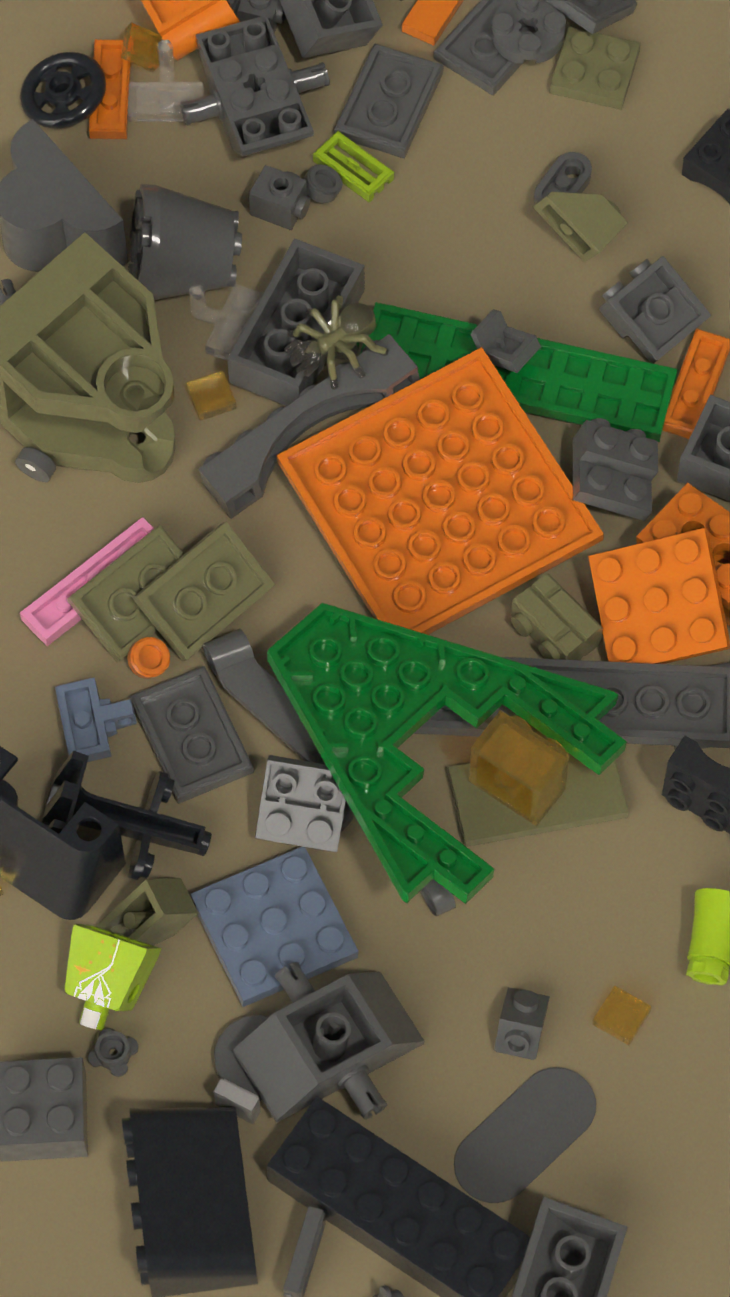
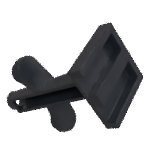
(144, 825)

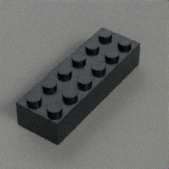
(397, 1206)

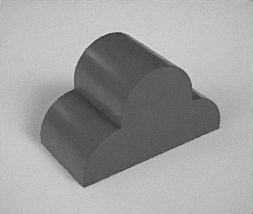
(51, 205)

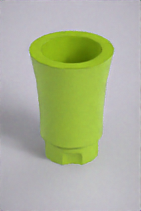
(710, 937)

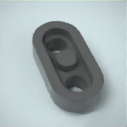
(557, 179)

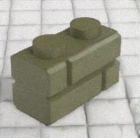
(555, 621)

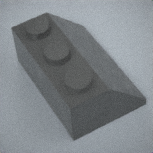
(569, 1253)

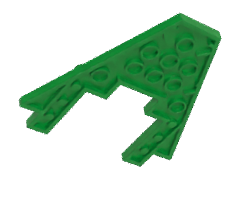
(375, 683)

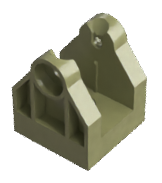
(87, 367)

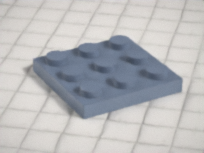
(271, 920)

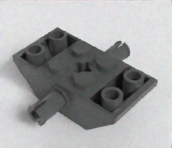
(253, 87)
(296, 1063)

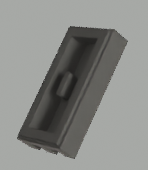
(305, 1253)

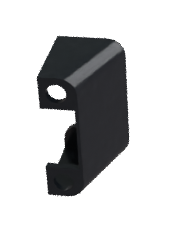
(53, 867)
(189, 1199)

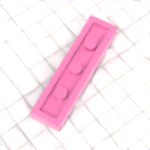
(51, 613)

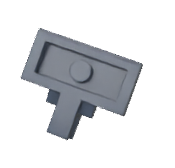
(91, 720)

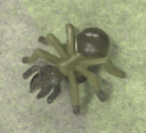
(339, 339)

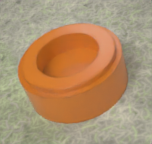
(148, 657)

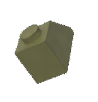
(582, 220)
(152, 911)

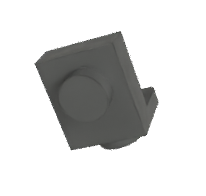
(503, 344)
(521, 1023)

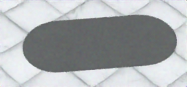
(525, 1135)

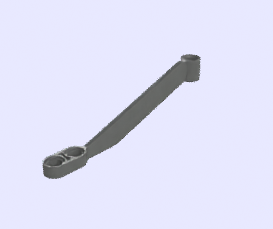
(264, 697)

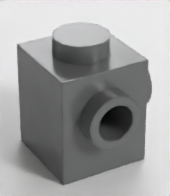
(279, 197)

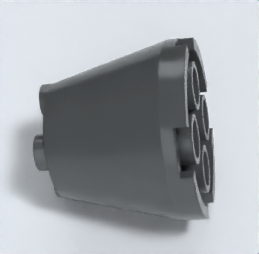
(181, 242)

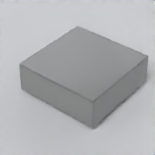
(231, 1095)

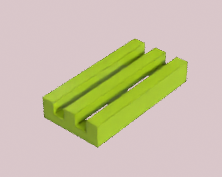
(349, 170)

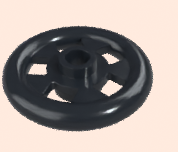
(63, 90)

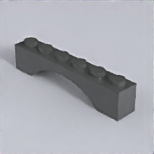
(242, 470)

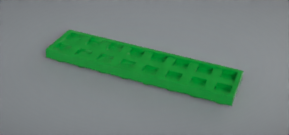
(554, 383)

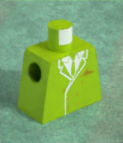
(106, 971)

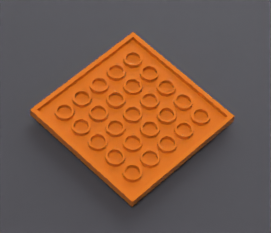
(439, 497)

